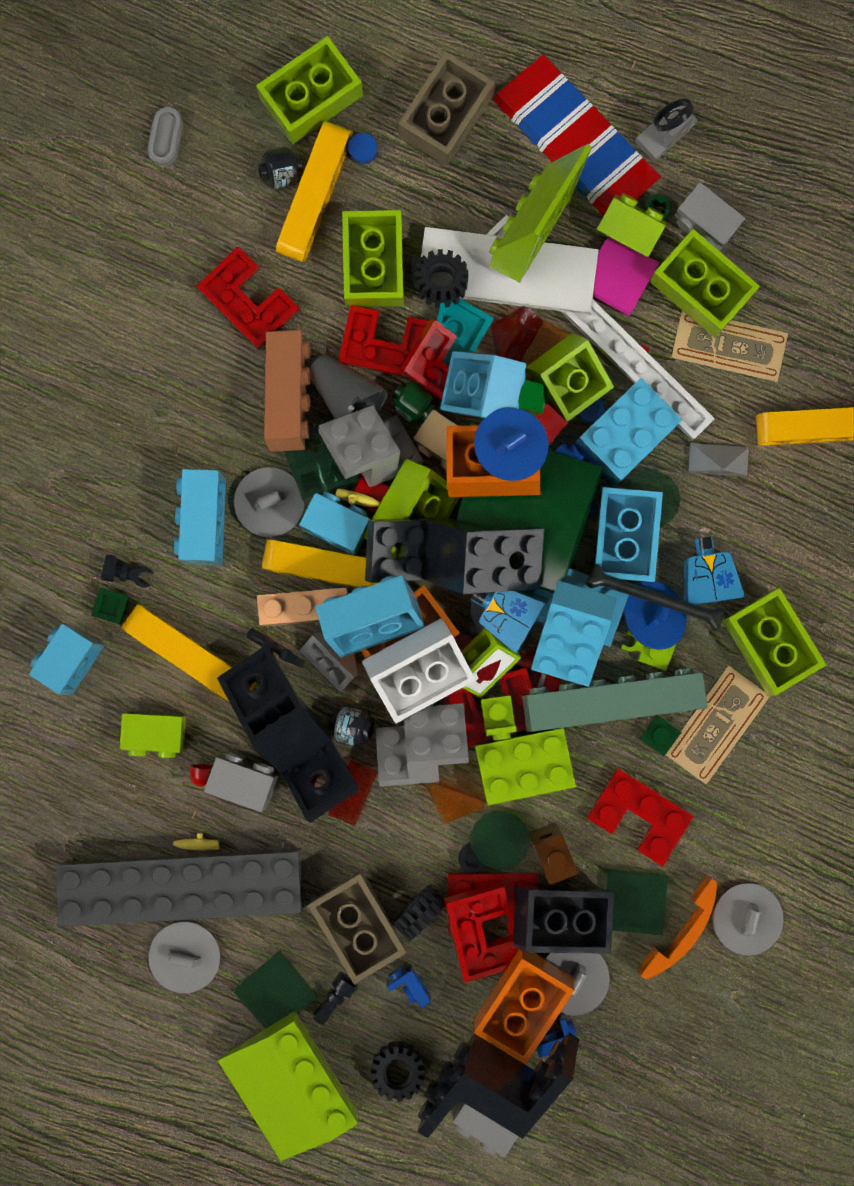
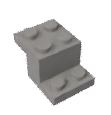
(369, 445)
(426, 740)

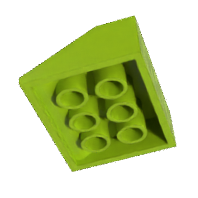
(537, 214)
(289, 1088)

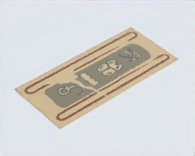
(737, 348)
(716, 730)

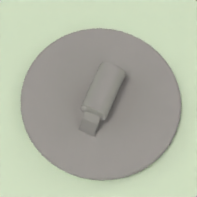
(268, 502)
(748, 919)
(184, 957)
(589, 978)

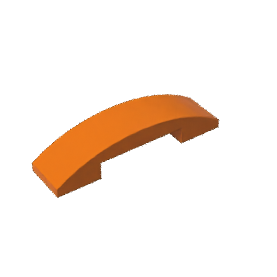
(656, 961)

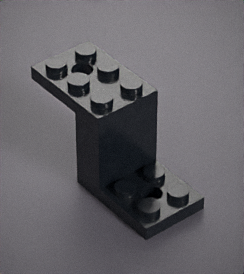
(455, 554)
(288, 733)
(499, 1085)

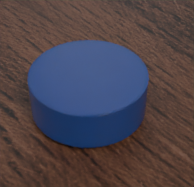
(362, 148)
(592, 412)

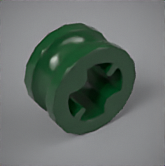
(659, 200)

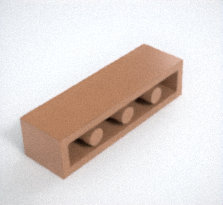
(286, 391)

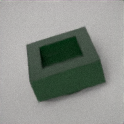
(110, 606)
(660, 735)

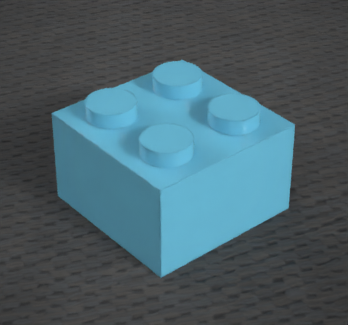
(335, 523)
(65, 659)

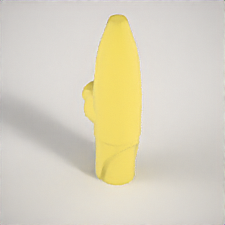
(356, 498)
(198, 843)

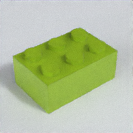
(310, 90)
(373, 258)
(704, 283)
(415, 494)
(774, 642)
(525, 766)

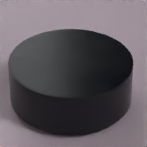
(468, 860)

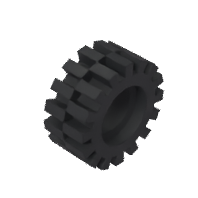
(441, 263)
(419, 912)
(403, 1089)

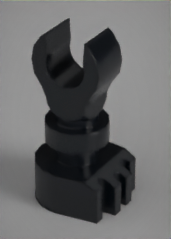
(112, 570)
(343, 988)

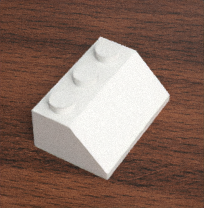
(418, 670)

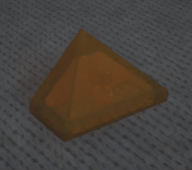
(453, 803)

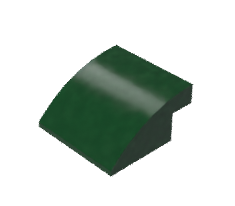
(560, 509)

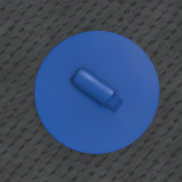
(511, 444)
(654, 624)

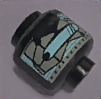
(280, 168)
(351, 726)

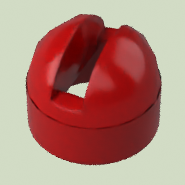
(199, 774)

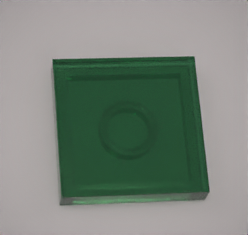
(638, 901)
(275, 991)

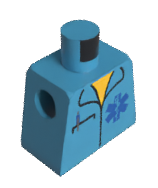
(710, 575)
(510, 614)

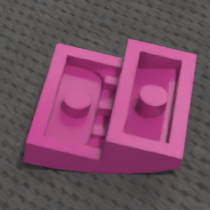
(621, 275)

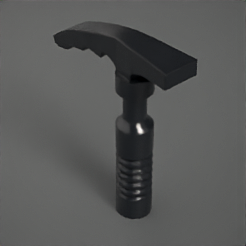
(284, 653)

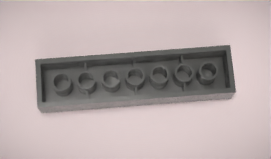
(179, 887)

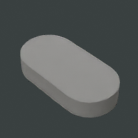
(165, 136)

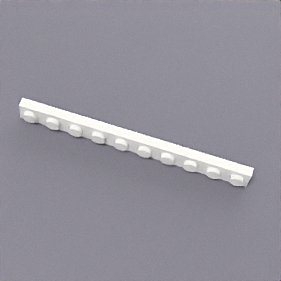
(635, 361)

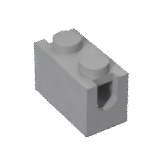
(708, 216)

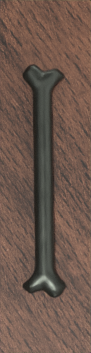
(599, 578)

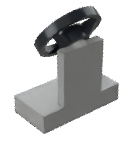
(667, 128)

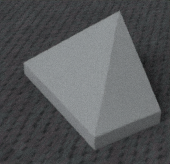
(718, 459)
(336, 669)

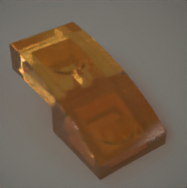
(545, 339)

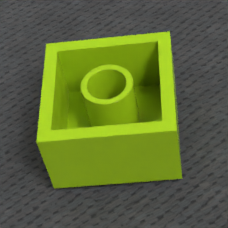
(570, 376)

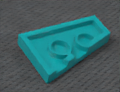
(466, 323)

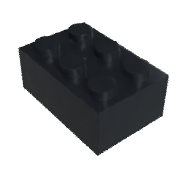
(563, 919)

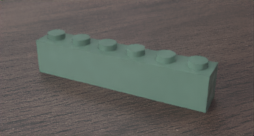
(614, 701)

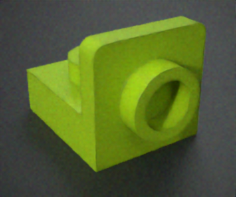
(498, 717)

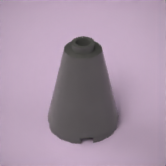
(344, 388)

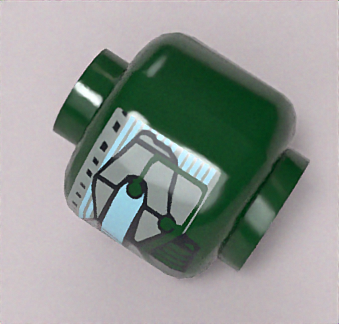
(413, 402)

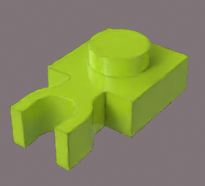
(655, 658)

